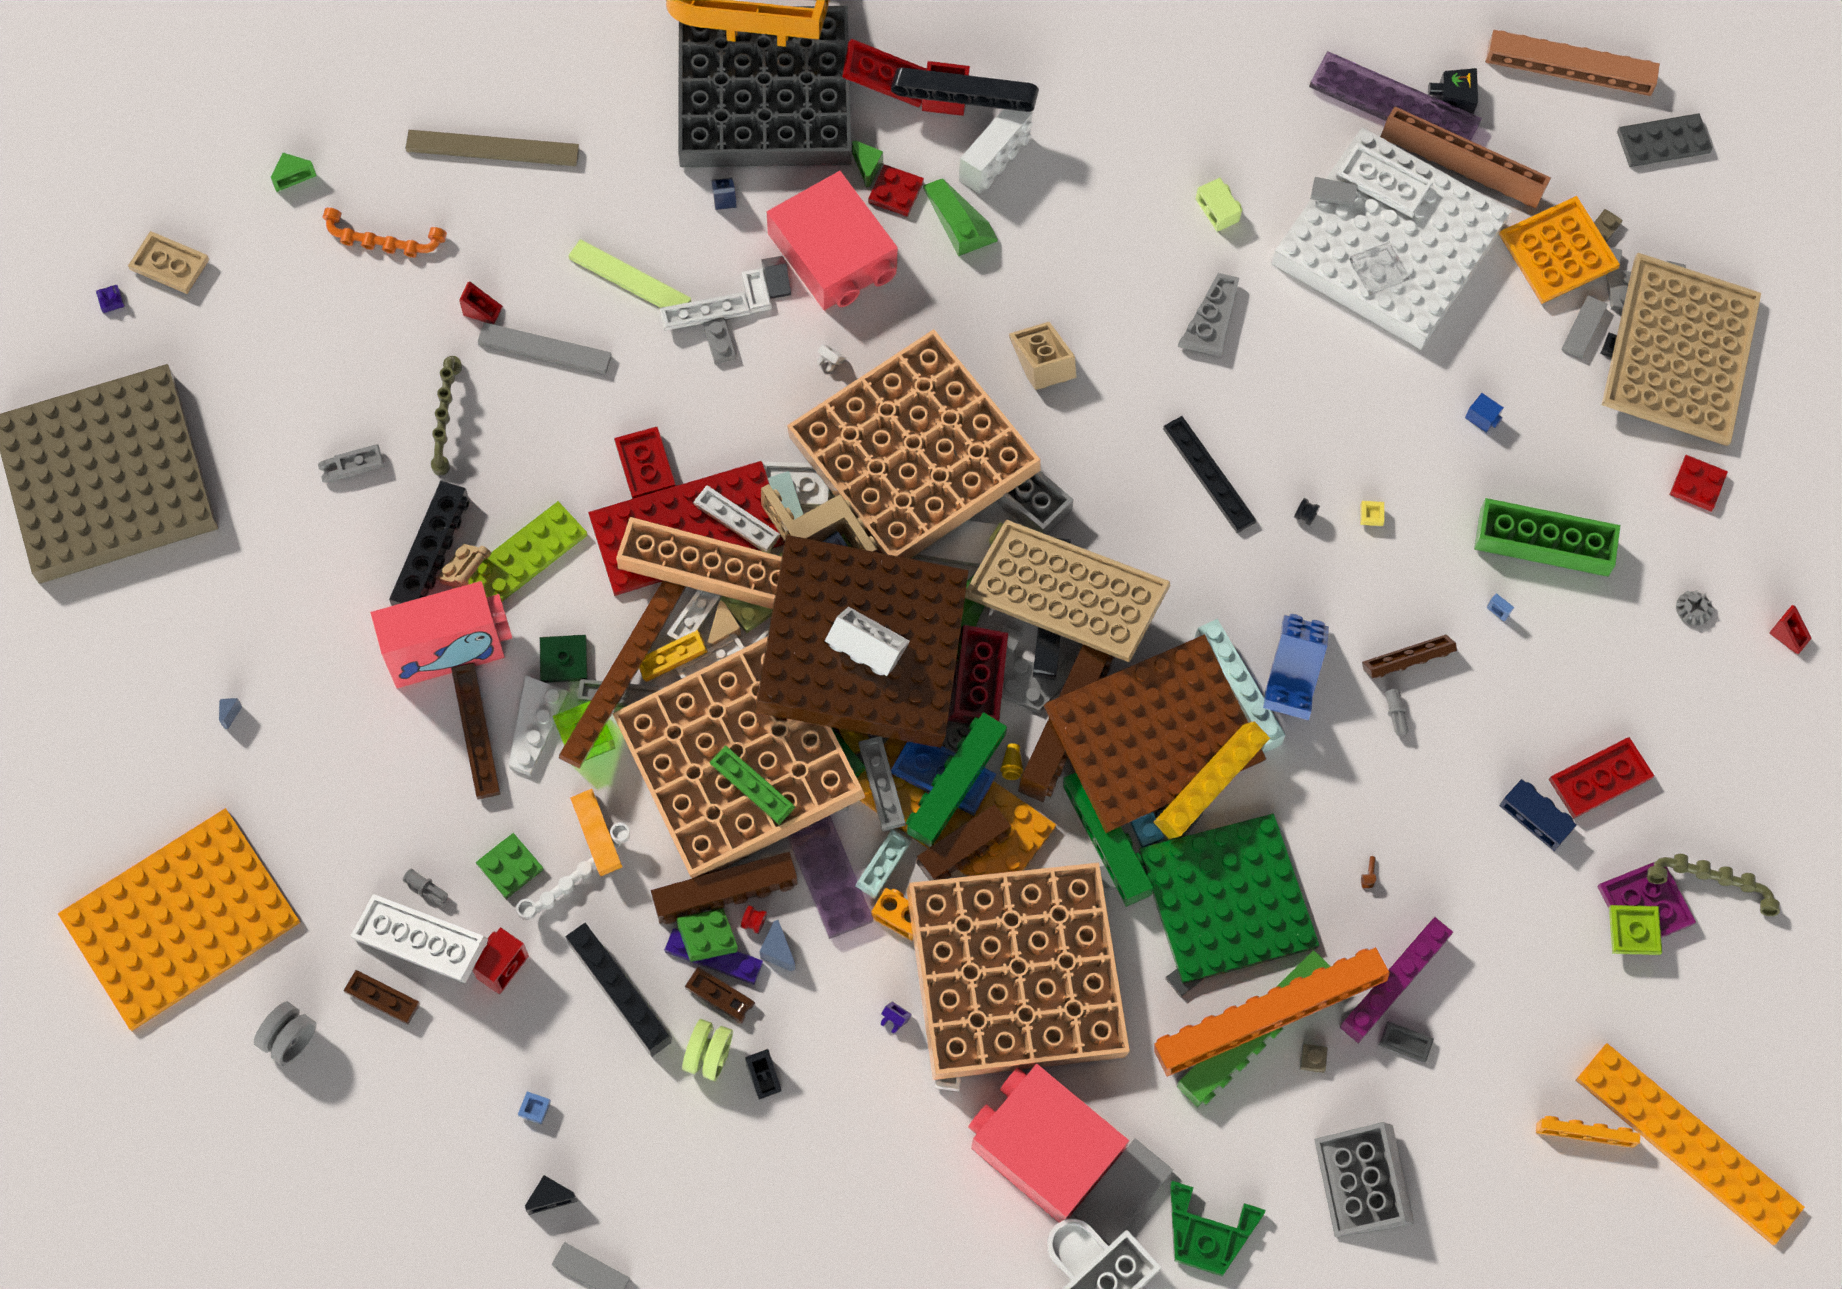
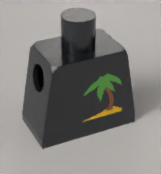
(1457, 89)

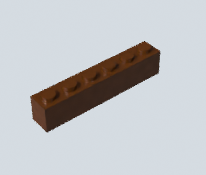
(725, 887)

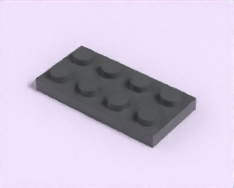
(1664, 140)

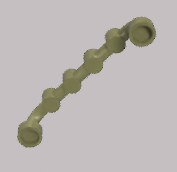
(452, 366)
(1658, 875)

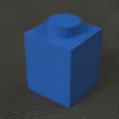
(1484, 413)

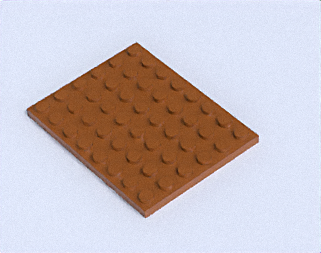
(1148, 730)

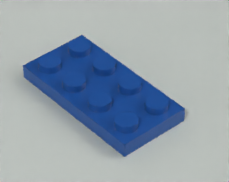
(921, 763)

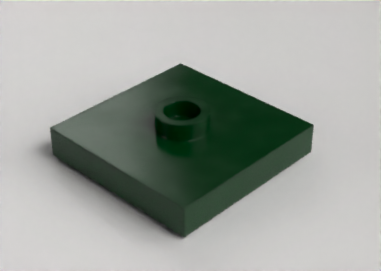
(563, 658)

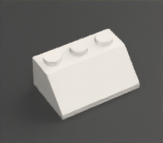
(866, 641)

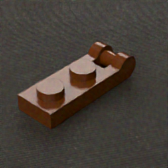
(719, 994)

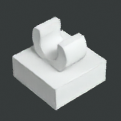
(831, 356)

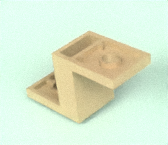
(819, 522)

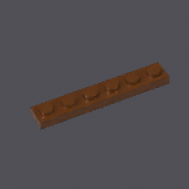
(475, 731)

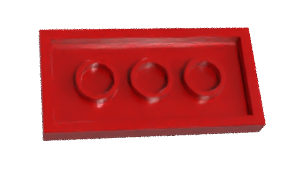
(875, 69)
(1601, 777)

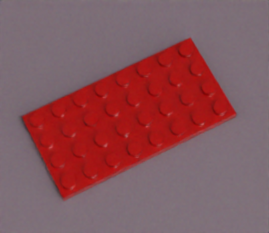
(676, 510)

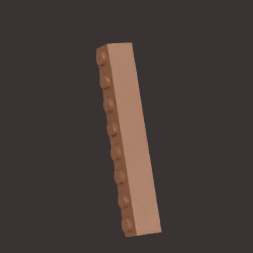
(1572, 62)
(1465, 157)

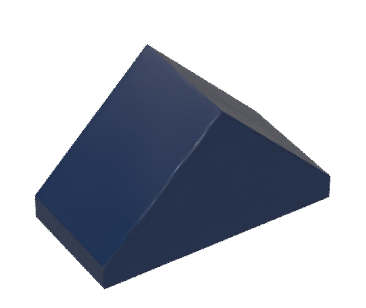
(724, 193)

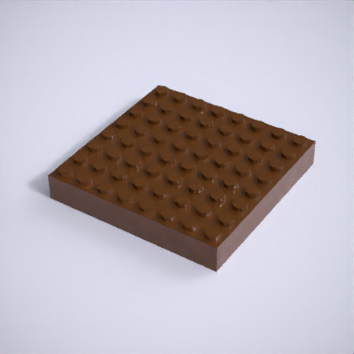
(827, 688)

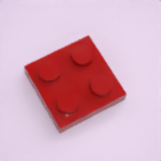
(896, 190)
(1698, 483)

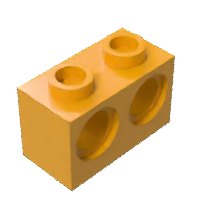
(895, 918)

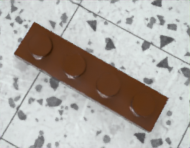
(1409, 656)

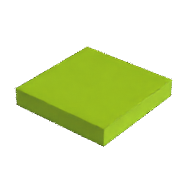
(1635, 930)

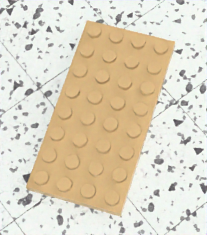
(1067, 590)

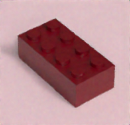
(978, 674)

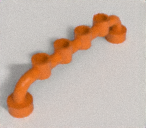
(389, 243)

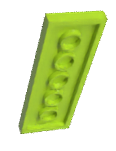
(529, 552)

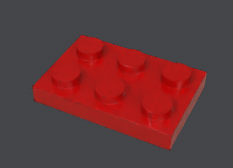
(644, 462)

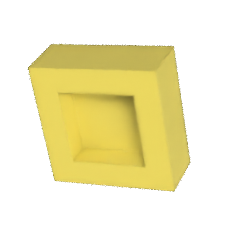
(1372, 513)

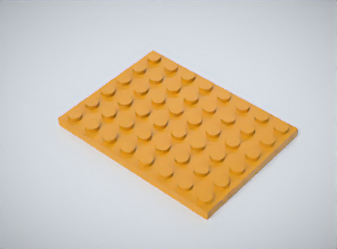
(178, 919)

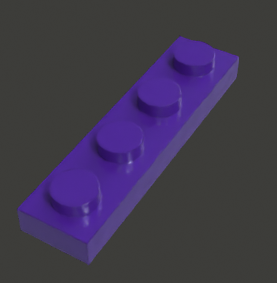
(734, 964)

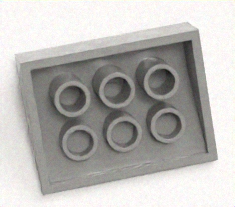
(1364, 1180)

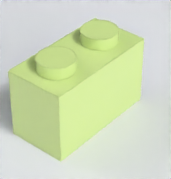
(1218, 204)

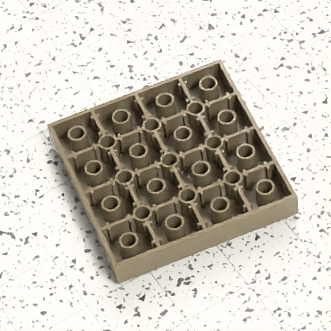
(104, 474)

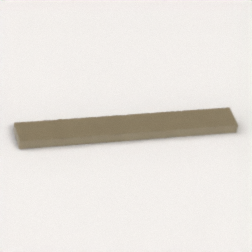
(492, 147)

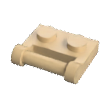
(463, 565)

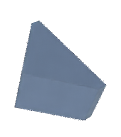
(776, 949)

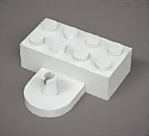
(1094, 1264)

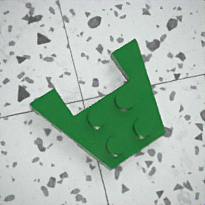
(1205, 1242)

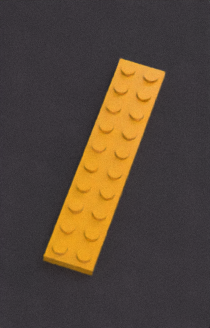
(1690, 1144)

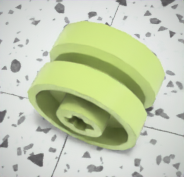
(707, 1050)

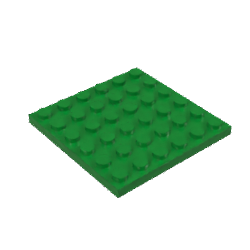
(1228, 898)

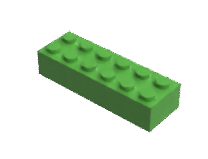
(1547, 537)

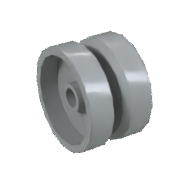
(285, 1033)

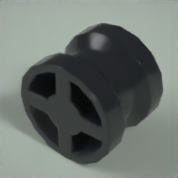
(1307, 511)

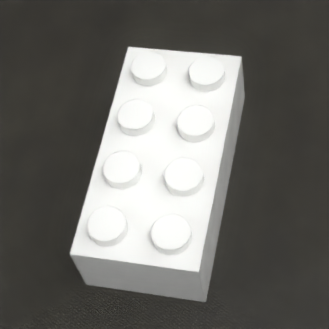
(994, 149)

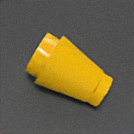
(1012, 762)

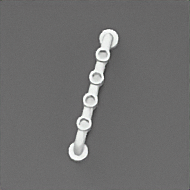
(528, 909)

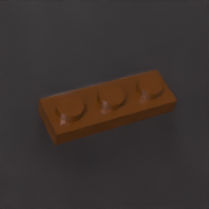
(382, 997)

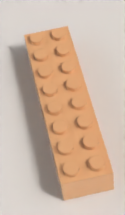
(699, 562)

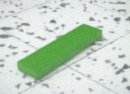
(752, 785)

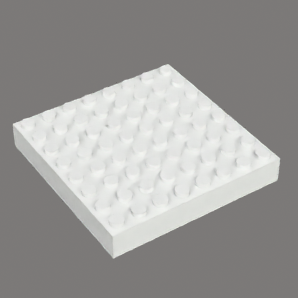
(1435, 246)

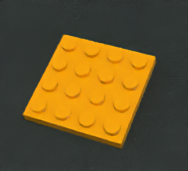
(1559, 249)

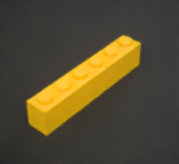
(1211, 780)

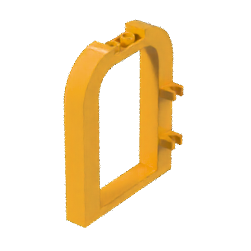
(751, 17)

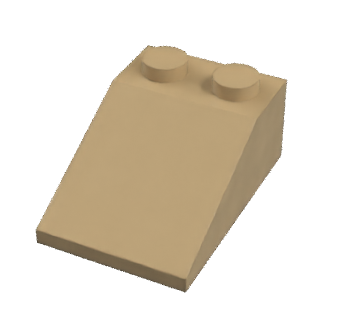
(1043, 355)

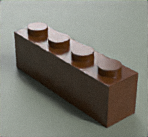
(964, 844)

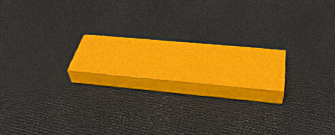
(596, 832)

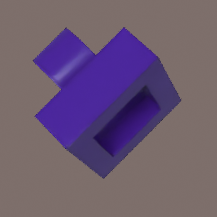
(110, 298)
(895, 1014)

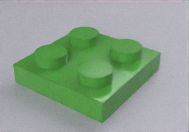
(509, 866)
(707, 935)

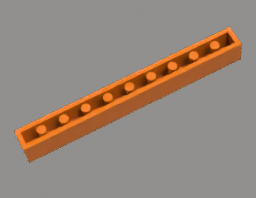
(1270, 1011)

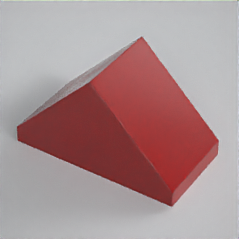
(479, 305)
(1791, 630)

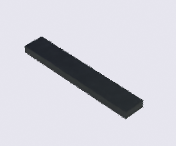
(1209, 474)

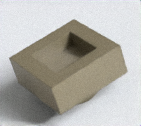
(1313, 1058)

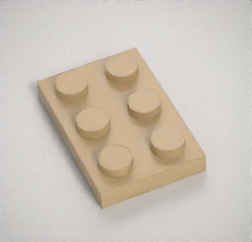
(168, 262)

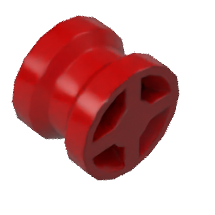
(753, 919)

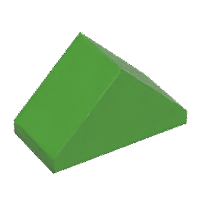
(867, 160)
(291, 171)

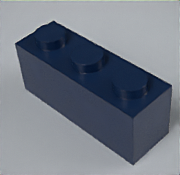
(1538, 814)

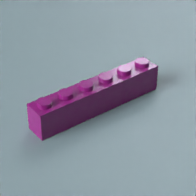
(1400, 976)

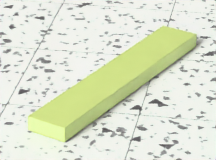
(626, 276)

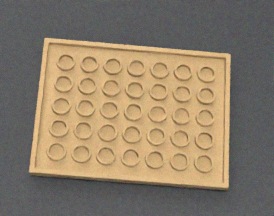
(1682, 349)

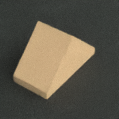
(723, 625)

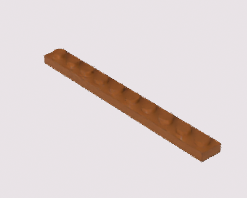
(621, 674)

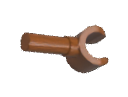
(1369, 879)

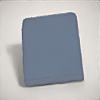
(228, 711)

